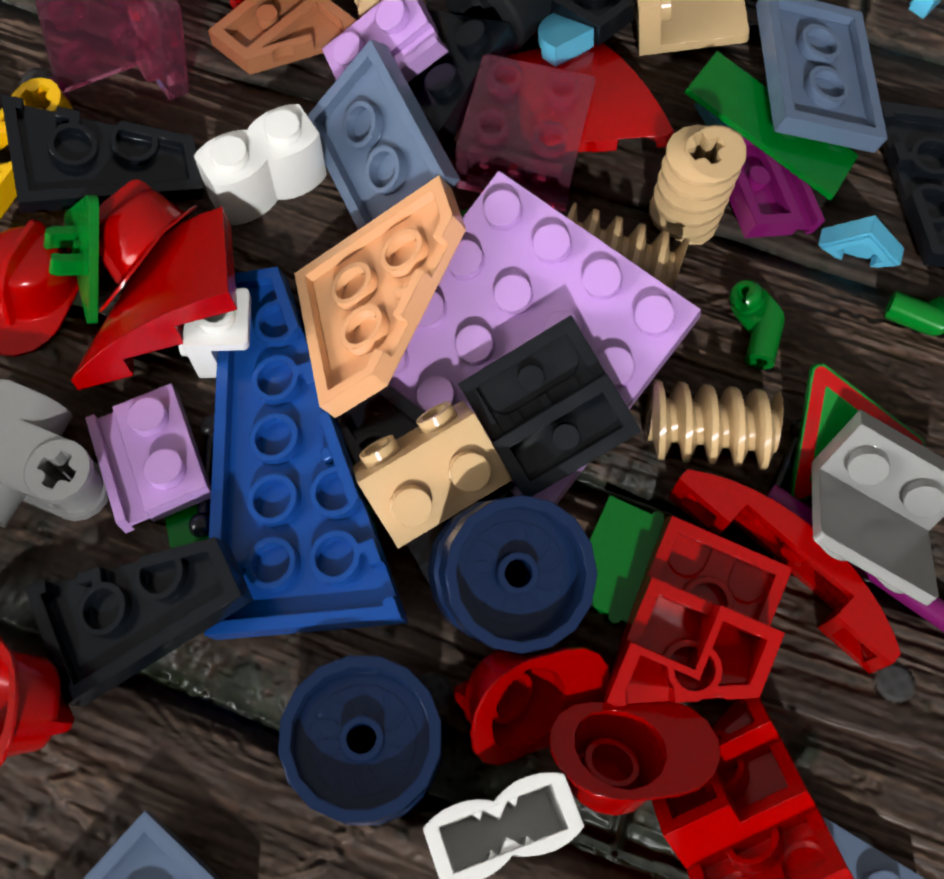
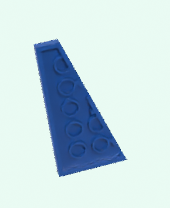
(289, 487)

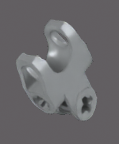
(40, 461)

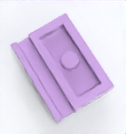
(401, 26)
(148, 458)

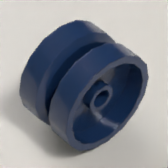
(545, 591)
(325, 718)

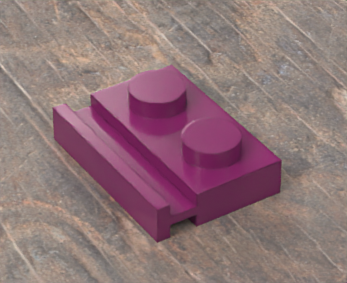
(772, 199)

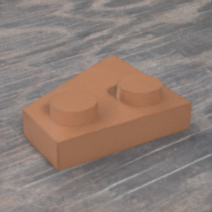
(277, 32)

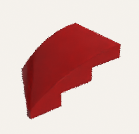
(620, 100)
(178, 282)
(699, 621)
(754, 811)

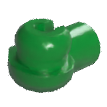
(916, 314)
(761, 319)

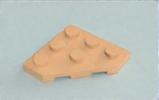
(372, 292)

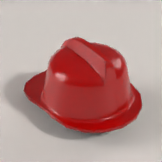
(131, 226)
(30, 297)
(518, 697)
(29, 703)
(632, 753)

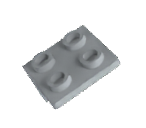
(877, 503)

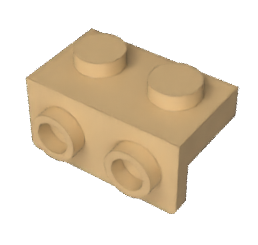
(429, 471)

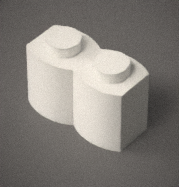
(266, 163)
(523, 821)

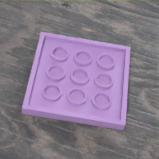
(522, 274)

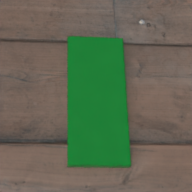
(746, 108)

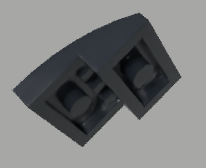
(549, 407)

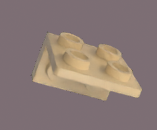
(689, 24)

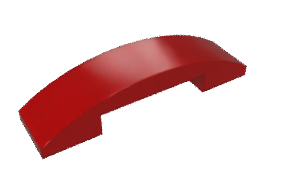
(856, 619)

